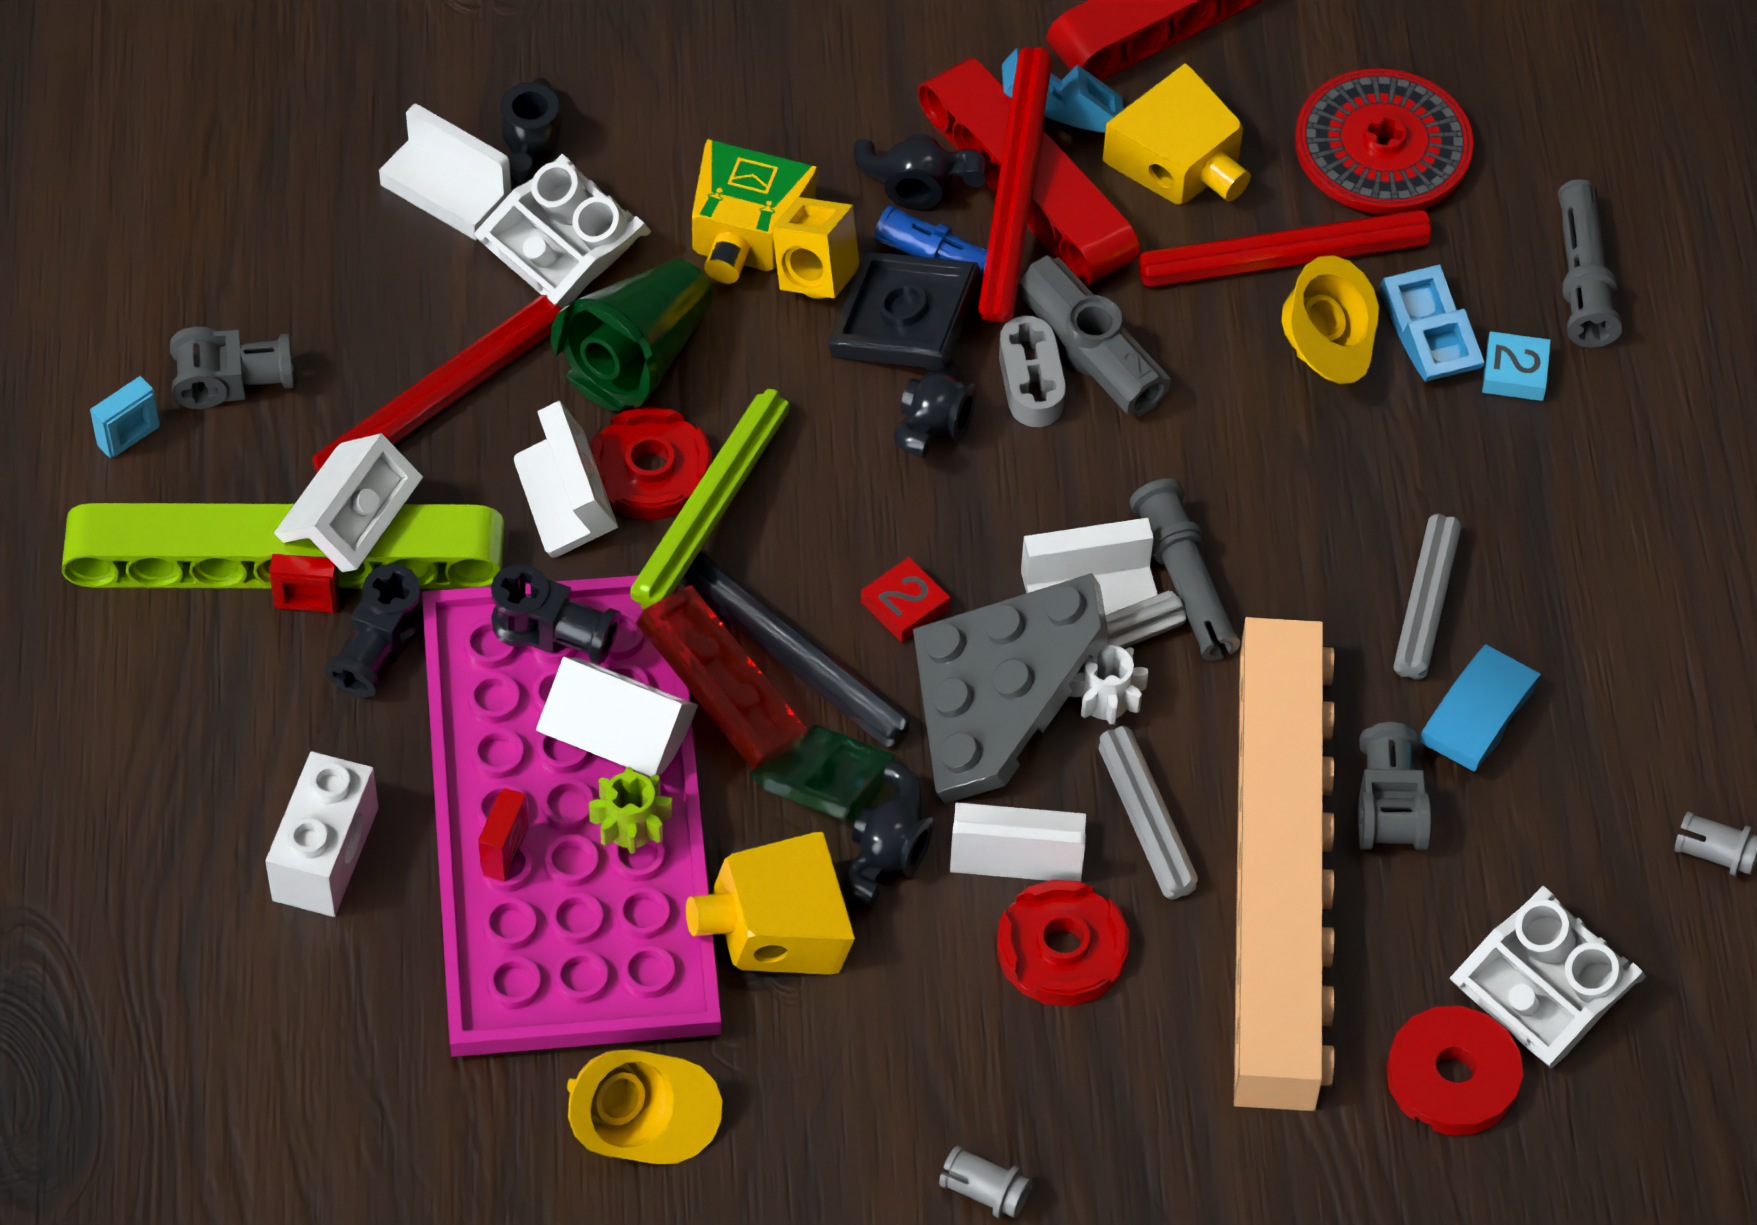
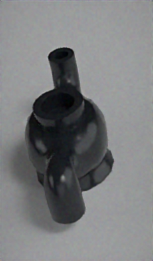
(529, 125)
(919, 169)
(935, 409)
(889, 837)

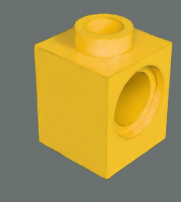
(816, 247)

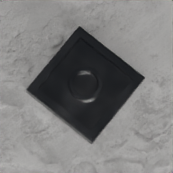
(905, 310)

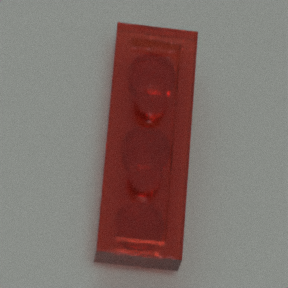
(722, 677)

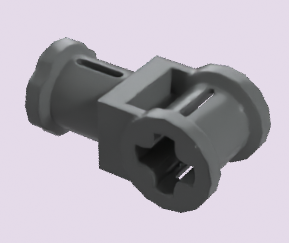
(226, 365)
(1392, 794)

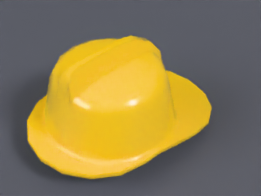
(1332, 319)
(644, 1107)

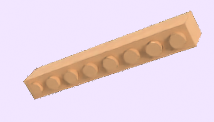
(1280, 866)

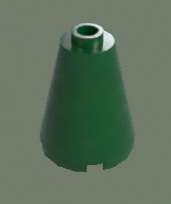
(630, 332)

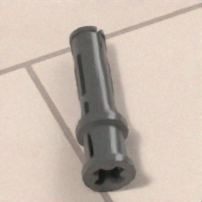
(1588, 283)
(1178, 547)

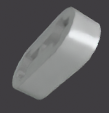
(1019, 372)

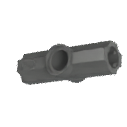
(1093, 336)

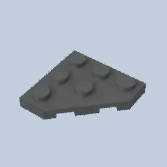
(1001, 677)

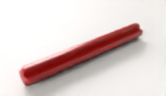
(1015, 185)
(1284, 248)
(454, 377)

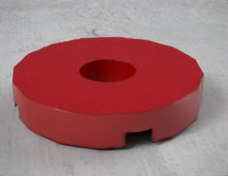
(655, 432)
(1058, 976)
(1461, 1036)

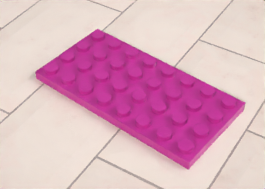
(580, 932)

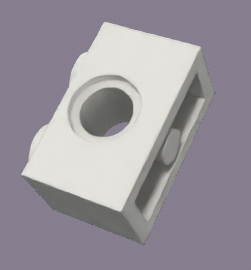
(322, 834)

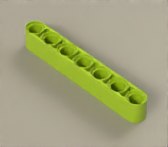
(235, 545)

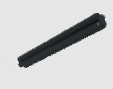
(797, 651)

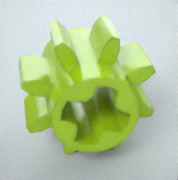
(630, 810)

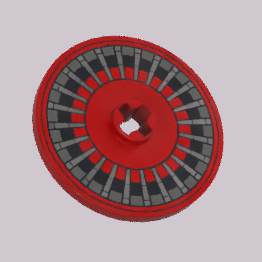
(1426, 147)

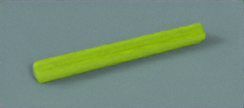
(710, 499)

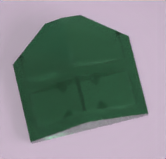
(827, 773)

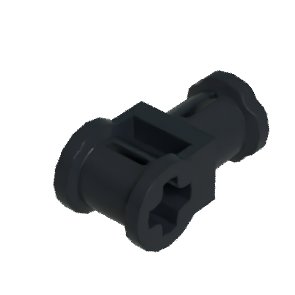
(548, 615)
(381, 628)

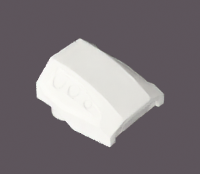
(559, 231)
(1545, 977)

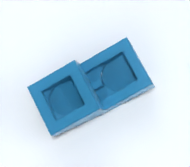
(1075, 100)
(1429, 325)
(1479, 707)

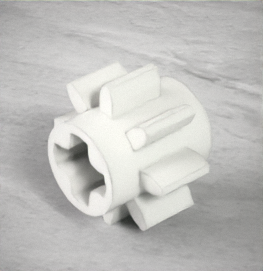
(1109, 684)

